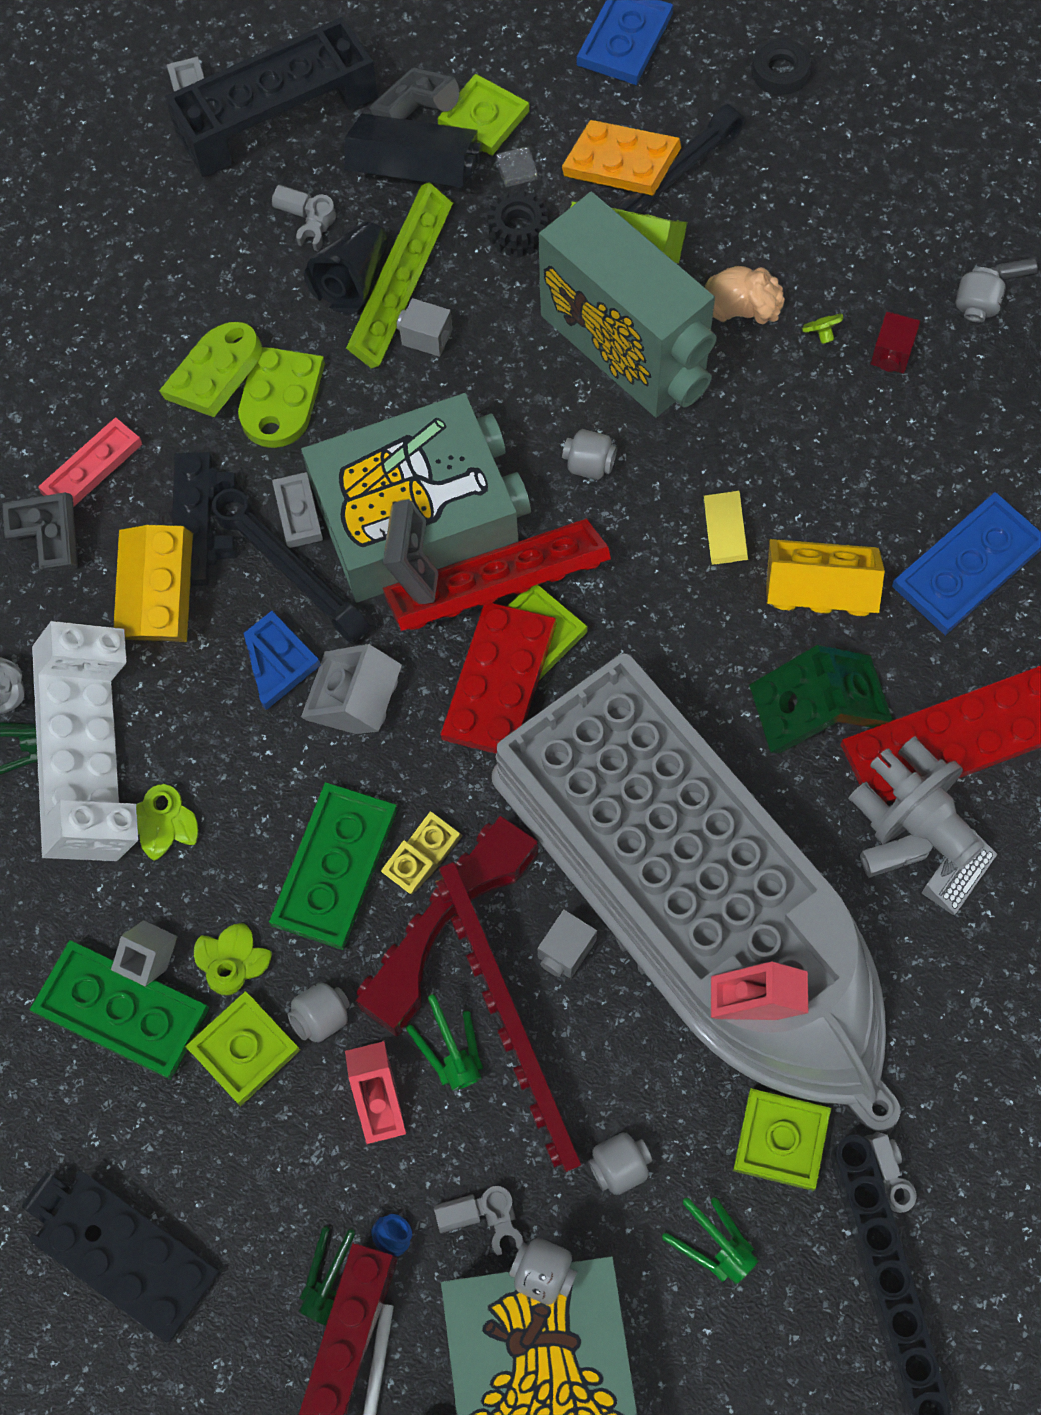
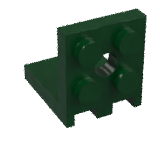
(829, 689)

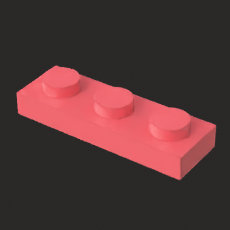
(93, 462)

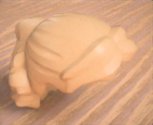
(746, 294)

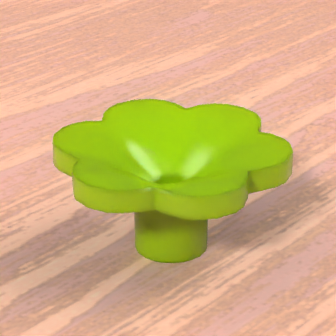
(824, 327)

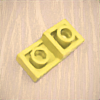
(725, 527)
(422, 854)

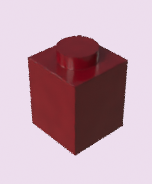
(895, 342)

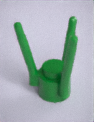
(460, 1068)
(735, 1254)

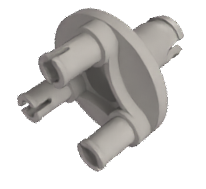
(920, 803)

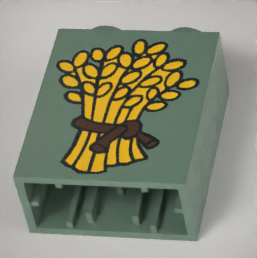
(626, 305)
(535, 1356)

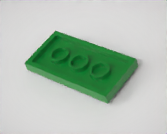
(333, 866)
(117, 1013)

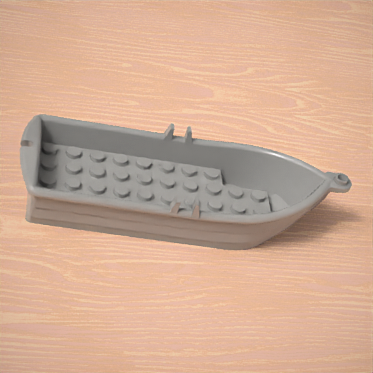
(699, 883)

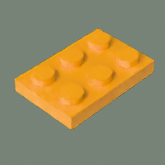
(621, 157)

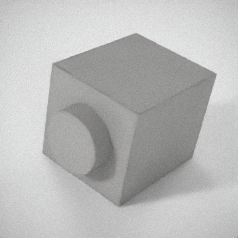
(425, 327)
(566, 945)
(144, 953)

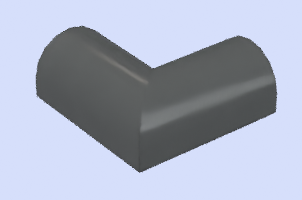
(415, 90)
(52, 523)
(404, 552)

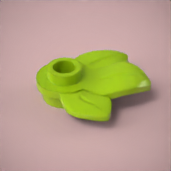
(161, 827)
(230, 953)

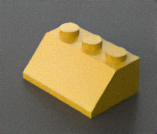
(824, 577)
(153, 582)

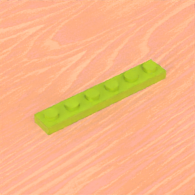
(399, 275)

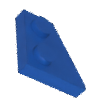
(277, 658)

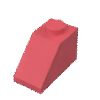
(760, 993)
(375, 1092)

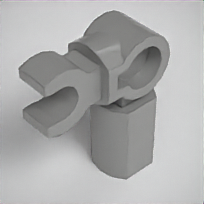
(319, 212)
(465, 1211)

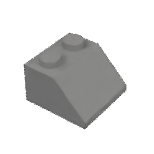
(352, 689)

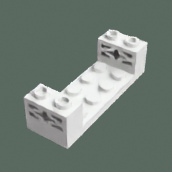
(77, 743)

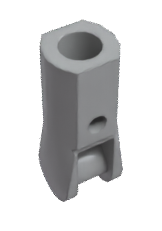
(894, 855)

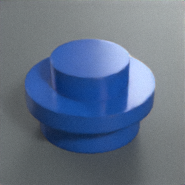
(392, 1234)

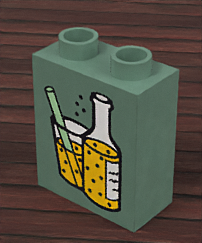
(435, 459)

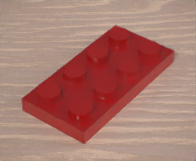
(498, 677)

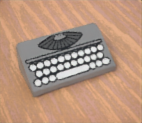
(952, 886)

